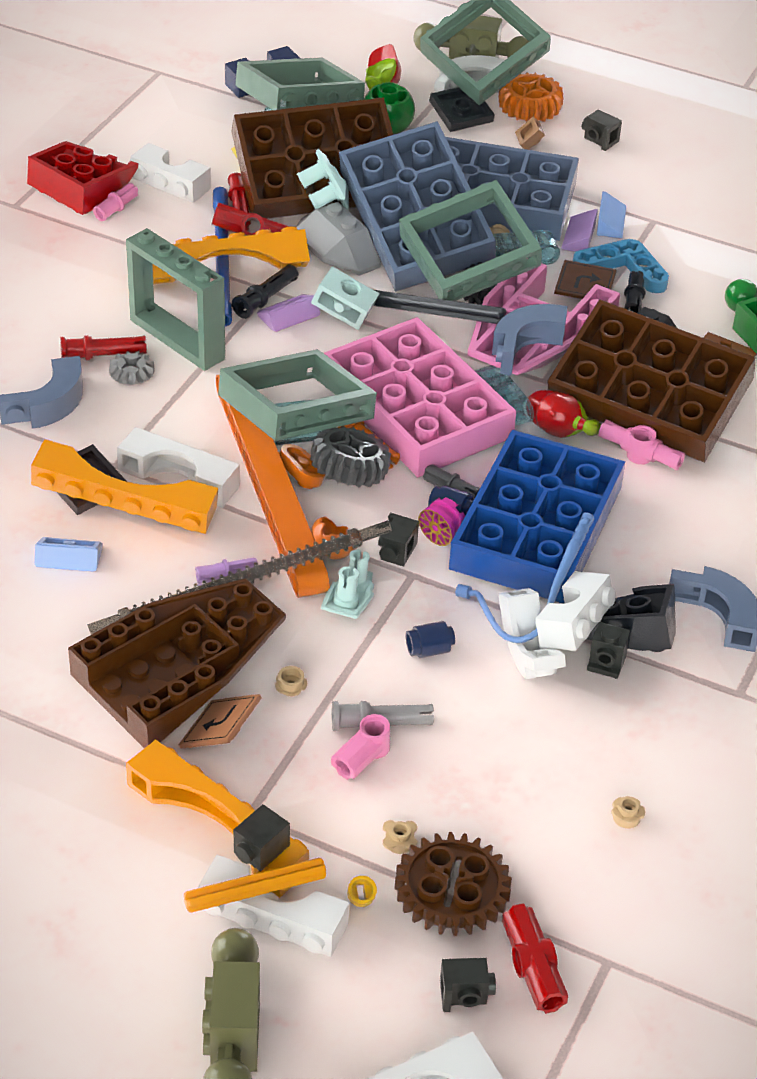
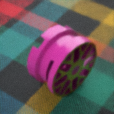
(440, 521)

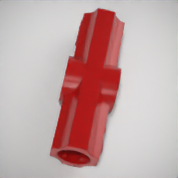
(235, 220)
(534, 958)

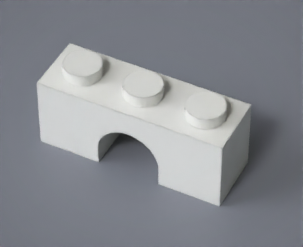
(185, 181)
(586, 601)

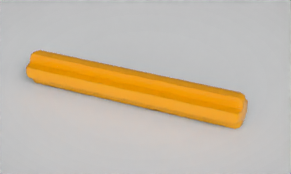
(254, 885)

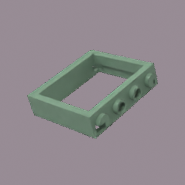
(503, 73)
(296, 82)
(484, 274)
(202, 347)
(349, 405)

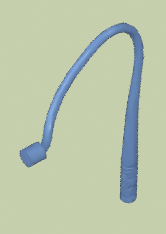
(567, 560)

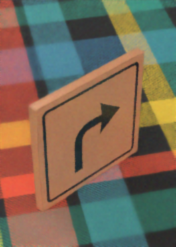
(220, 721)

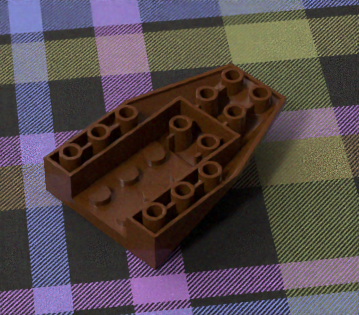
(173, 655)

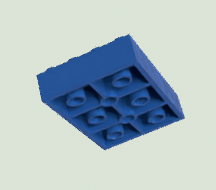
(531, 511)

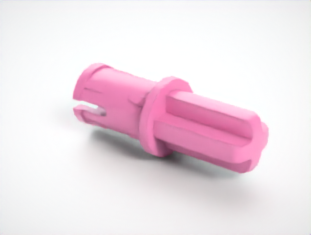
(115, 202)

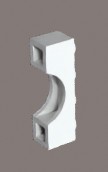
(148, 454)
(311, 922)

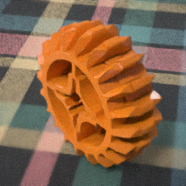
(531, 96)

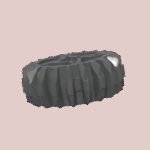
(350, 456)

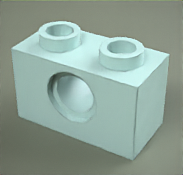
(344, 298)

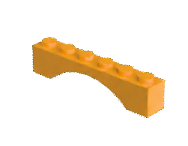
(275, 248)
(179, 504)
(169, 779)

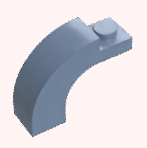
(527, 326)
(49, 402)
(726, 598)

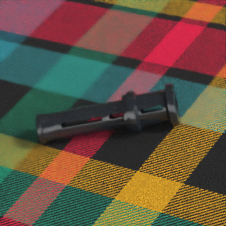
(257, 295)

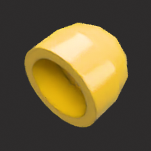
(369, 891)

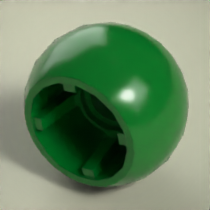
(398, 104)

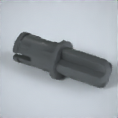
(440, 477)

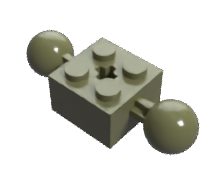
(477, 38)
(232, 1006)

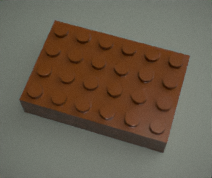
(285, 141)
(655, 377)

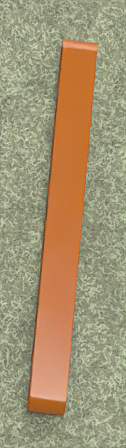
(277, 500)

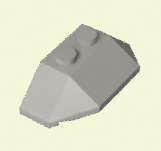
(340, 239)

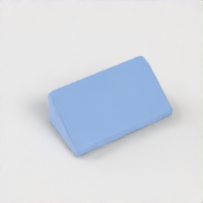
(611, 217)
(68, 554)

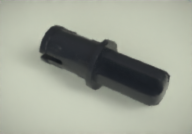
(634, 292)

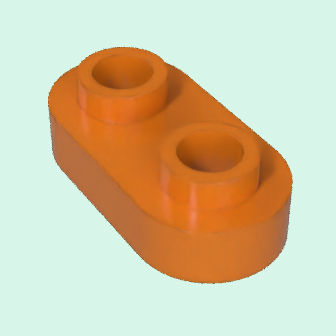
(299, 465)

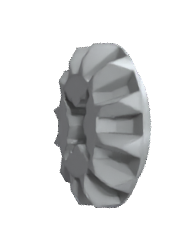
(131, 375)

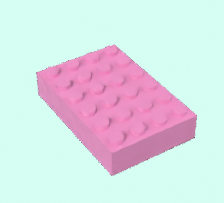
(426, 397)

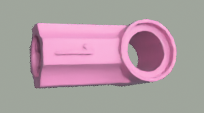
(366, 745)

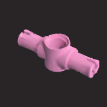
(641, 444)

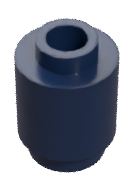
(460, 497)
(430, 639)

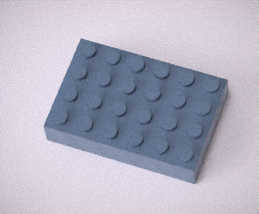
(406, 176)
(534, 181)

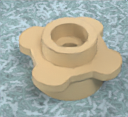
(399, 836)

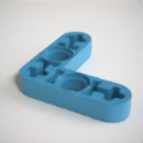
(629, 254)

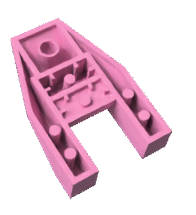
(522, 292)

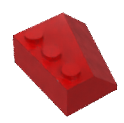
(77, 175)

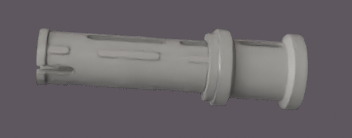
(351, 714)

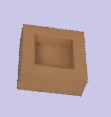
(530, 133)

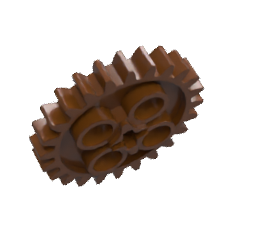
(478, 892)

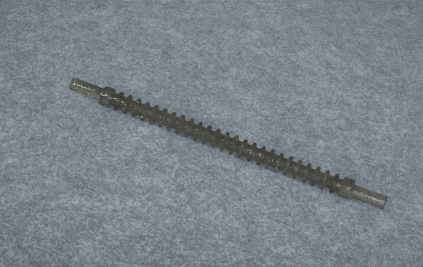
(353, 538)

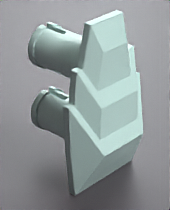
(335, 190)
(353, 588)

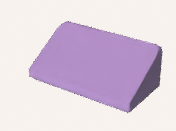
(580, 231)
(289, 312)

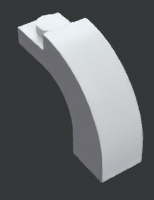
(474, 65)
(518, 616)

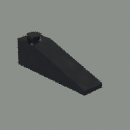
(647, 614)

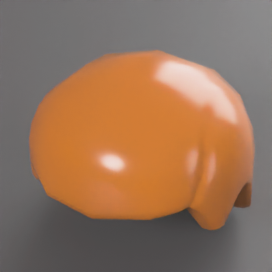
(325, 528)

